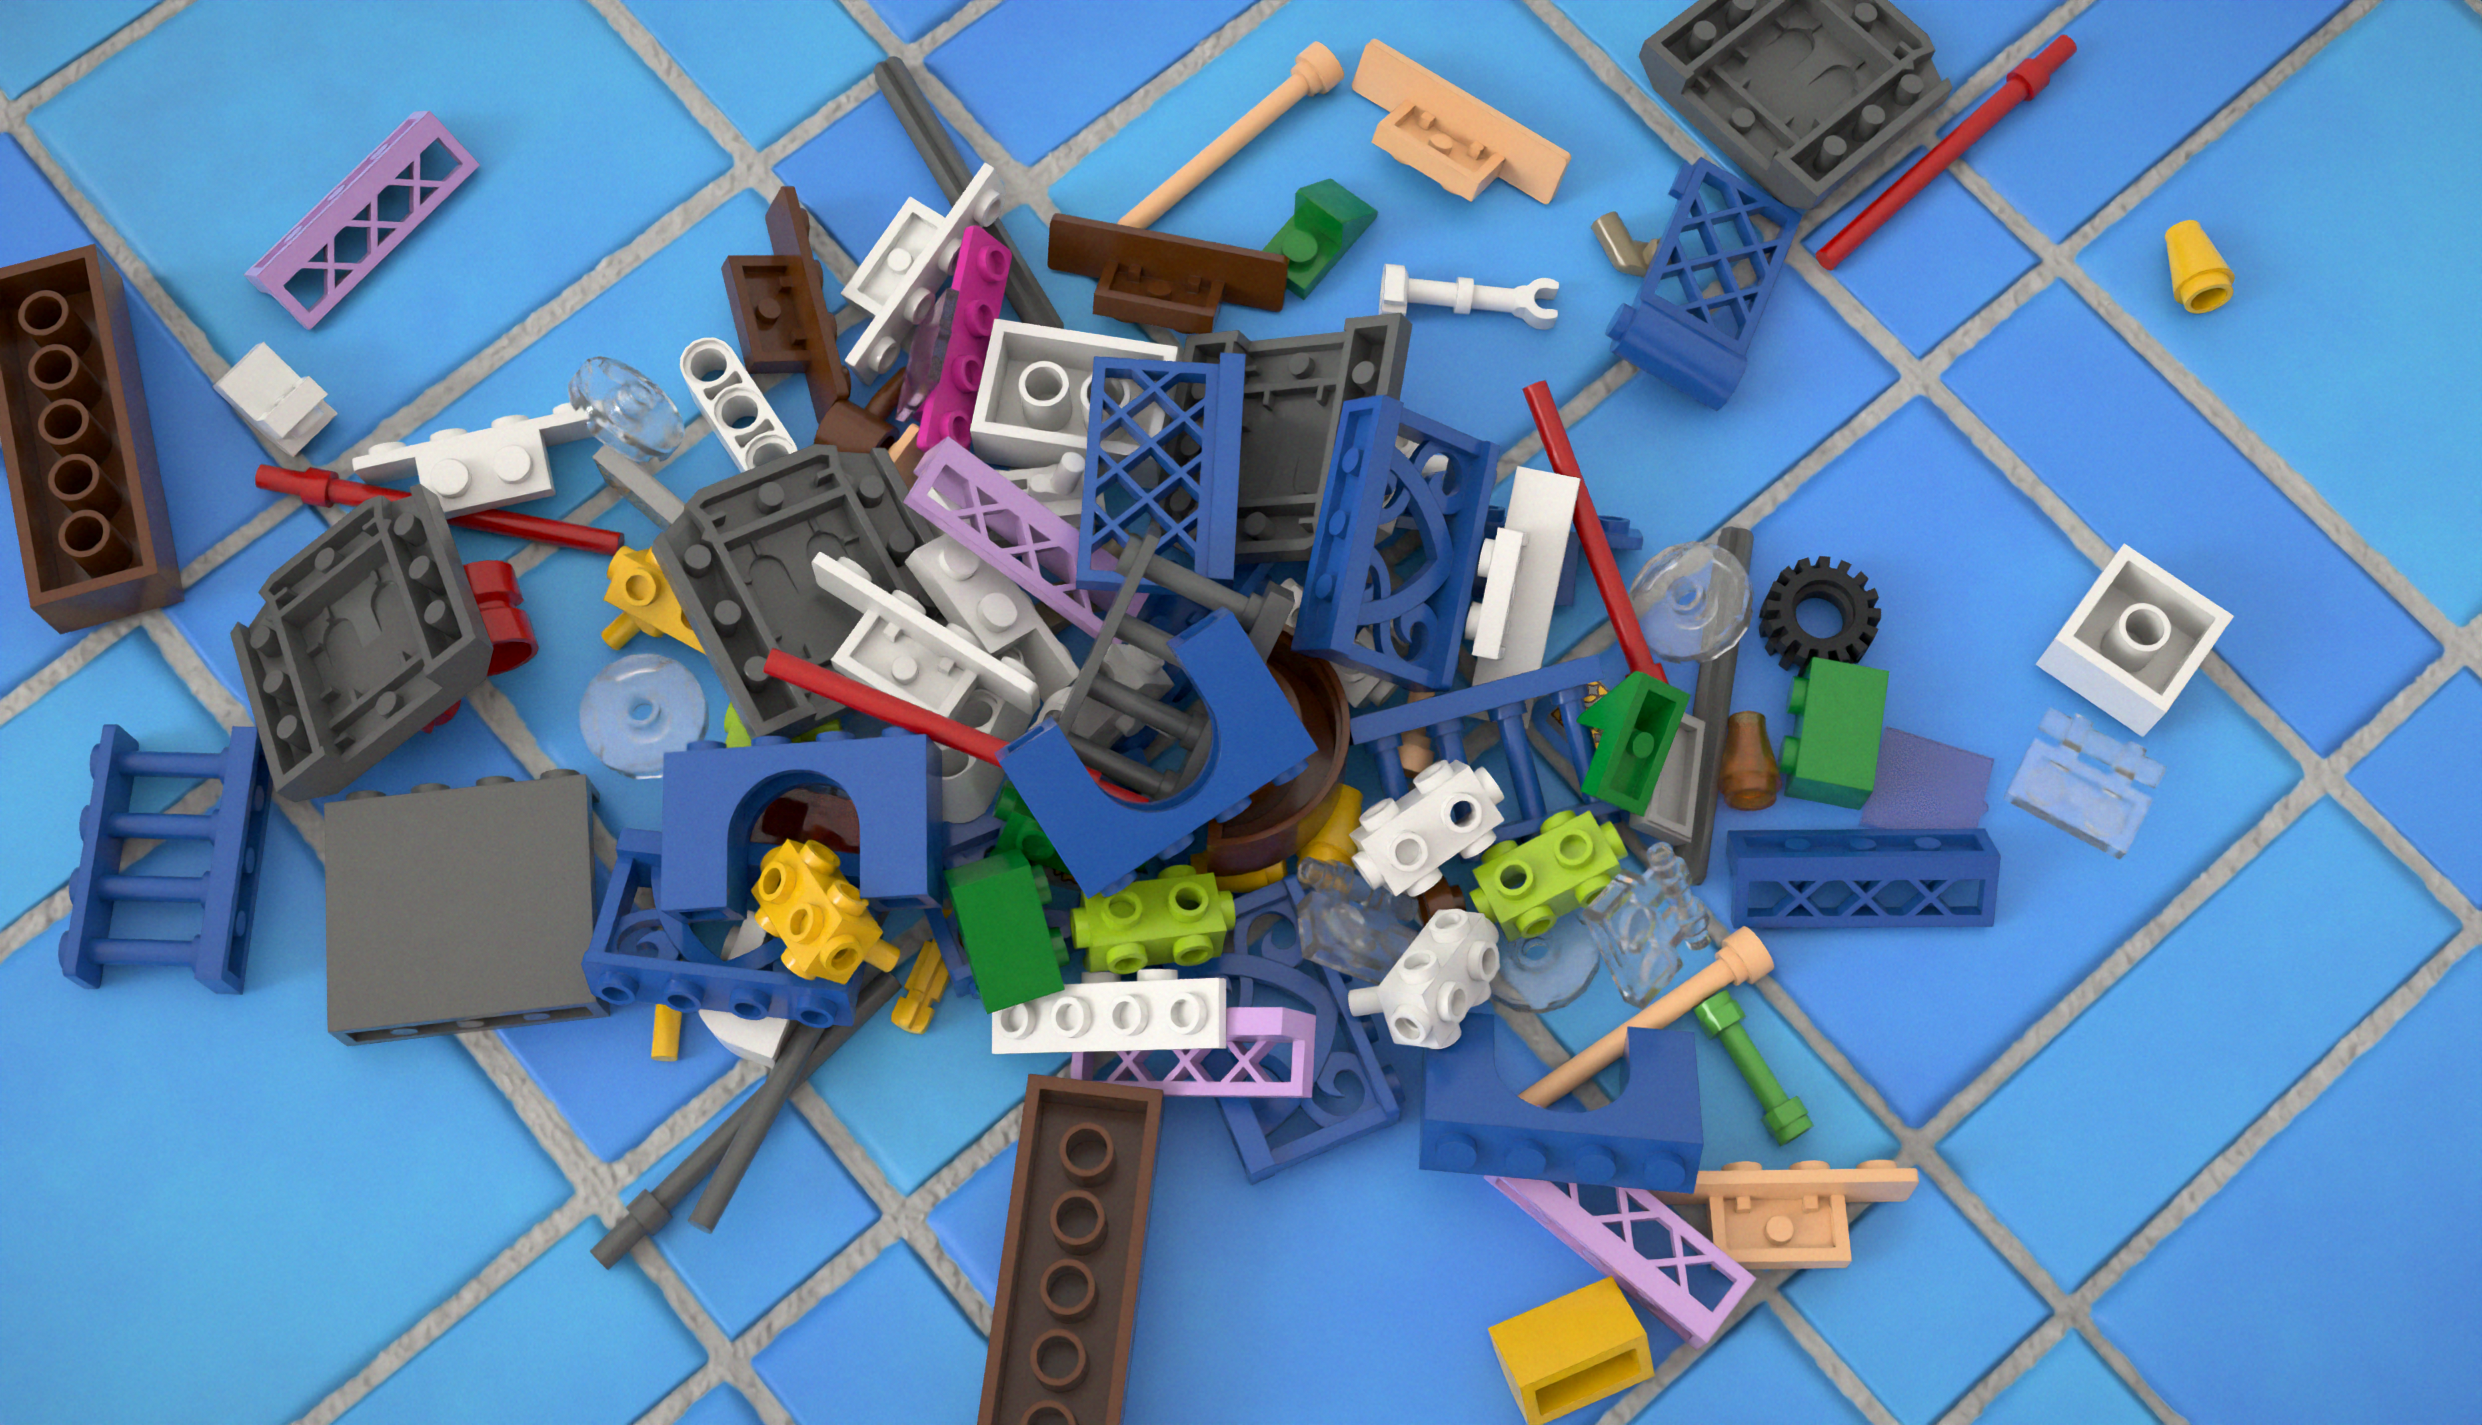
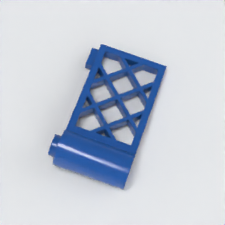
(1688, 347)

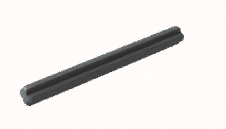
(953, 178)
(1713, 707)

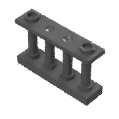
(1258, 615)

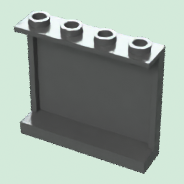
(460, 908)

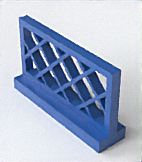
(1218, 465)

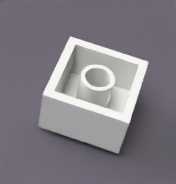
(2134, 640)

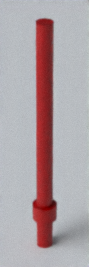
(2022, 84)
(325, 489)
(1592, 535)
(901, 713)

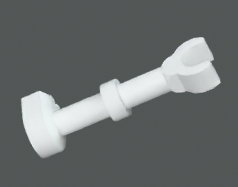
(1463, 296)

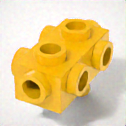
(646, 601)
(818, 914)

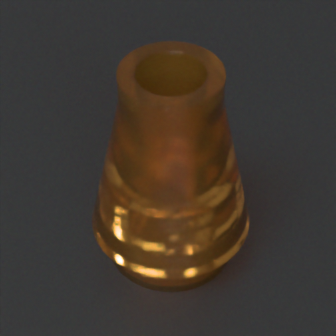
(1748, 765)

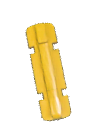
(925, 984)

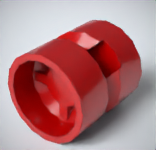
(508, 627)

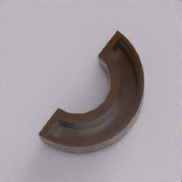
(1293, 813)

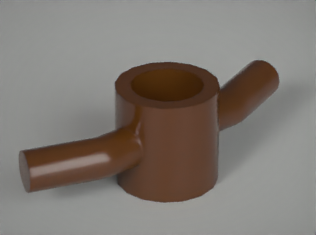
(861, 429)

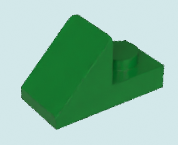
(1319, 233)
(1637, 733)

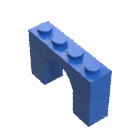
(1252, 743)
(721, 791)
(1637, 1142)

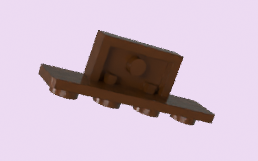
(1163, 275)
(783, 309)

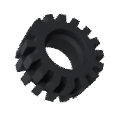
(1825, 583)

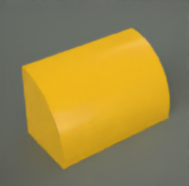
(1572, 1351)

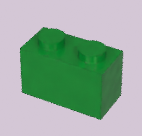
(1834, 733)
(1006, 929)

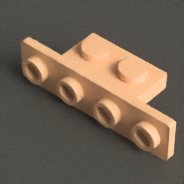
(1452, 132)
(1791, 1214)

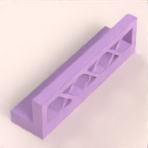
(345, 201)
(1021, 520)
(1243, 1025)
(1617, 1257)

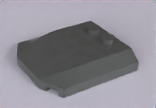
(1797, 85)
(1288, 425)
(748, 577)
(360, 644)

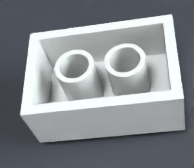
(1039, 396)

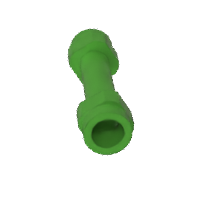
(1722, 1018)

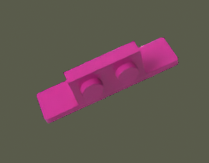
(981, 285)

